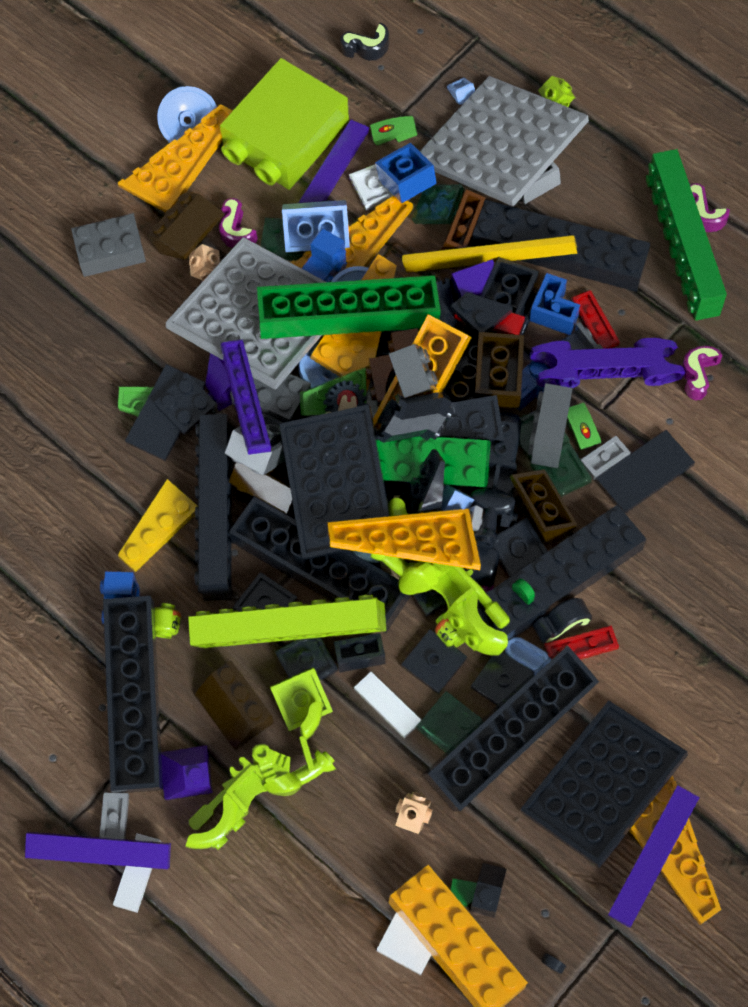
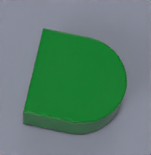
(523, 590)
(463, 891)

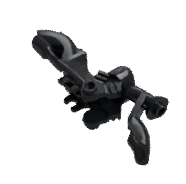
(496, 497)

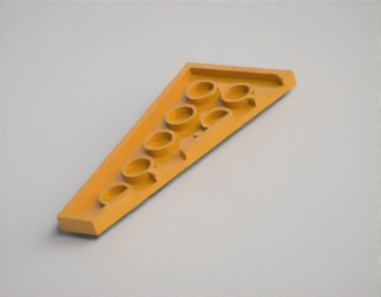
(178, 163)
(370, 232)
(352, 350)
(424, 537)
(685, 864)

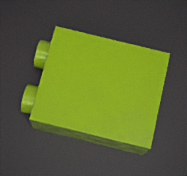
(284, 124)

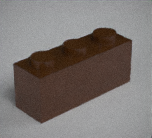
(463, 221)

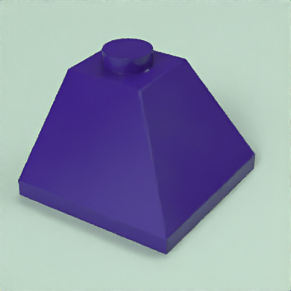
(471, 279)
(218, 383)
(186, 772)

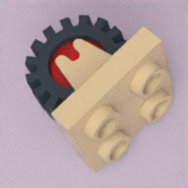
(344, 396)

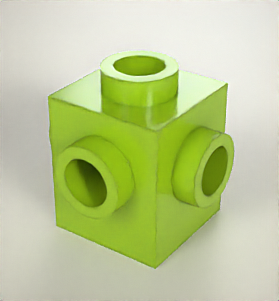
(557, 91)

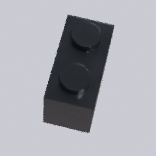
(360, 652)

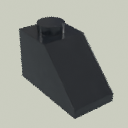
(488, 890)

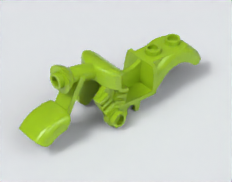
(459, 592)
(267, 773)

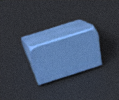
(461, 90)

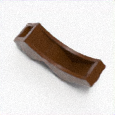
(381, 367)

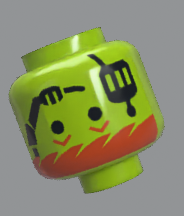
(167, 621)
(447, 633)

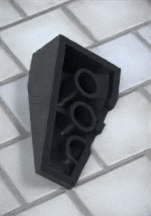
(427, 489)

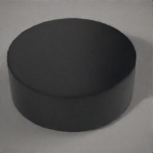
(553, 963)

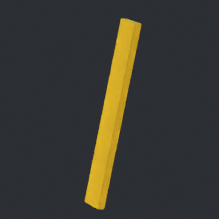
(479, 254)

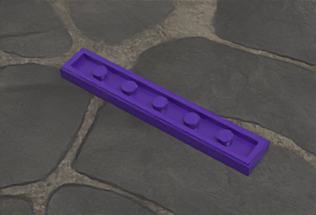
(335, 163)
(245, 397)
(98, 850)
(653, 856)

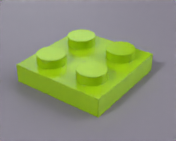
(296, 696)

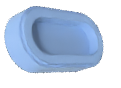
(525, 653)

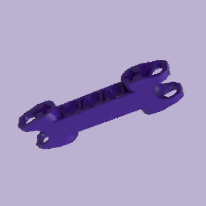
(571, 365)

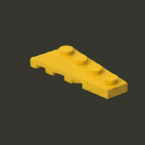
(158, 525)

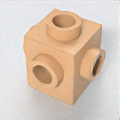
(203, 261)
(407, 817)

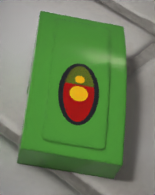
(394, 128)
(582, 426)

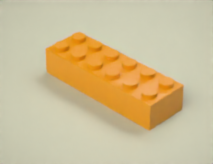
(444, 348)
(456, 941)

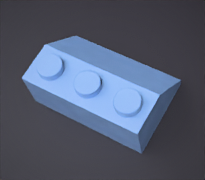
(306, 220)

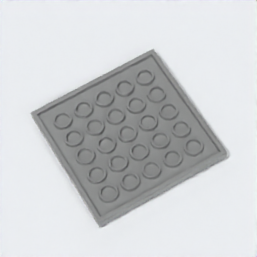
(502, 140)
(227, 310)

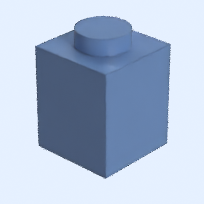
(455, 499)

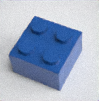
(406, 172)

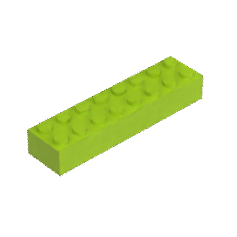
(287, 623)

